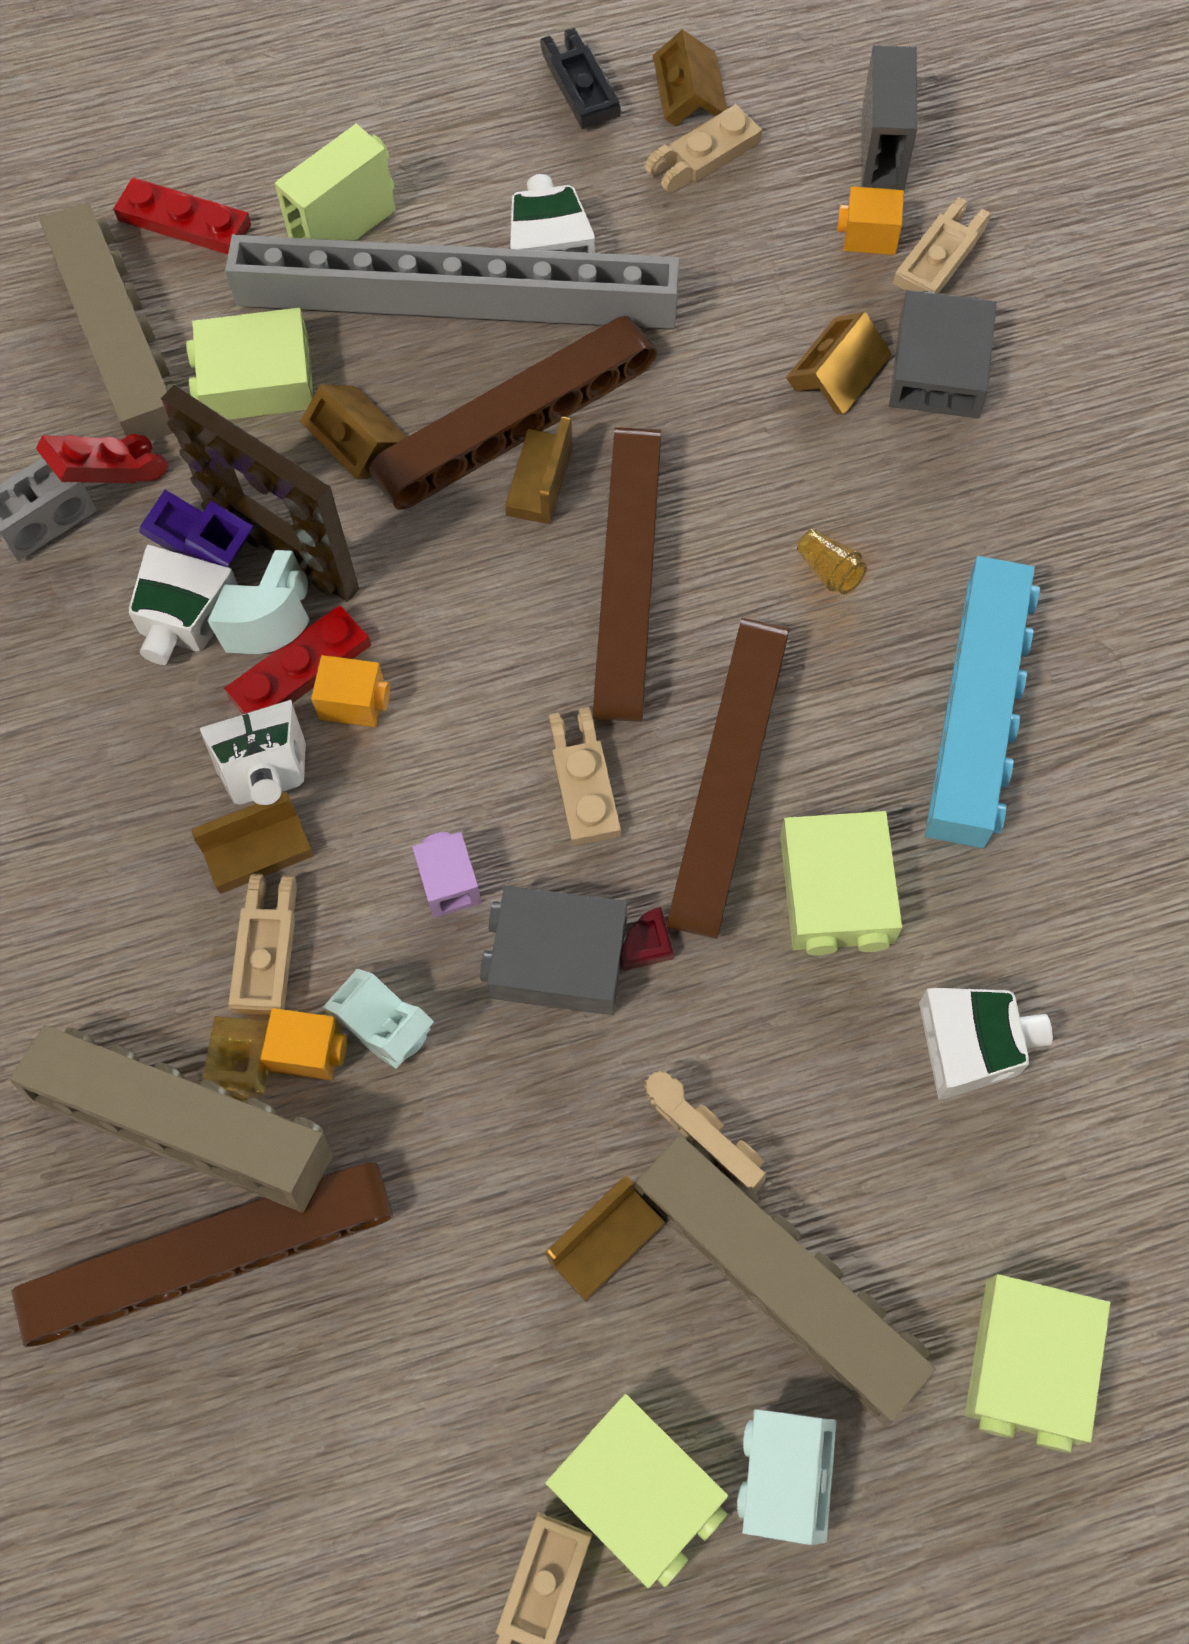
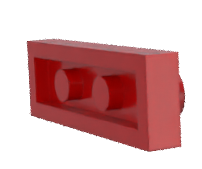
(180, 215)
(294, 668)

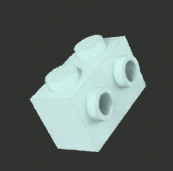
(787, 1477)

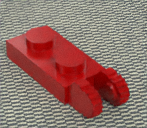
(101, 458)

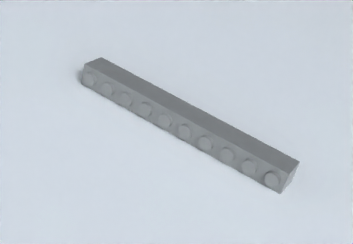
(452, 281)

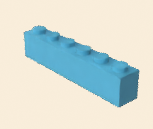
(981, 703)

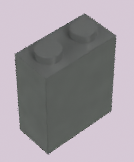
(889, 117)
(943, 354)
(555, 949)

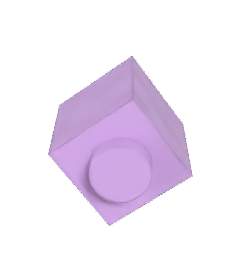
(446, 873)

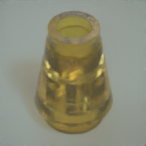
(834, 563)

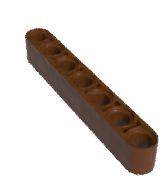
(503, 415)
(627, 576)
(728, 779)
(197, 1256)

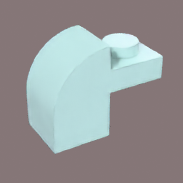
(263, 615)
(379, 1018)

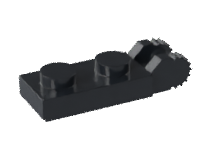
(581, 80)

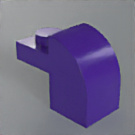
(204, 535)

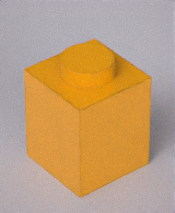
(871, 220)
(350, 691)
(303, 1044)

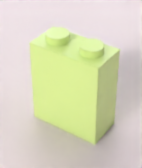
(338, 189)
(251, 363)
(840, 882)
(1037, 1362)
(639, 1493)

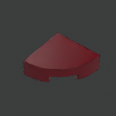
(647, 941)

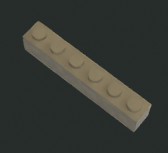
(109, 320)
(174, 1116)
(785, 1280)

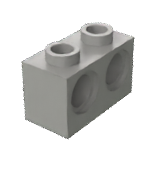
(39, 508)

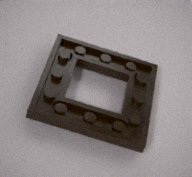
(217, 446)

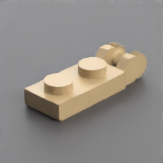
(704, 149)
(941, 250)
(584, 783)
(263, 949)
(704, 1128)
(543, 1583)

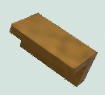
(688, 78)
(841, 361)
(350, 427)
(540, 474)
(252, 842)
(604, 1239)

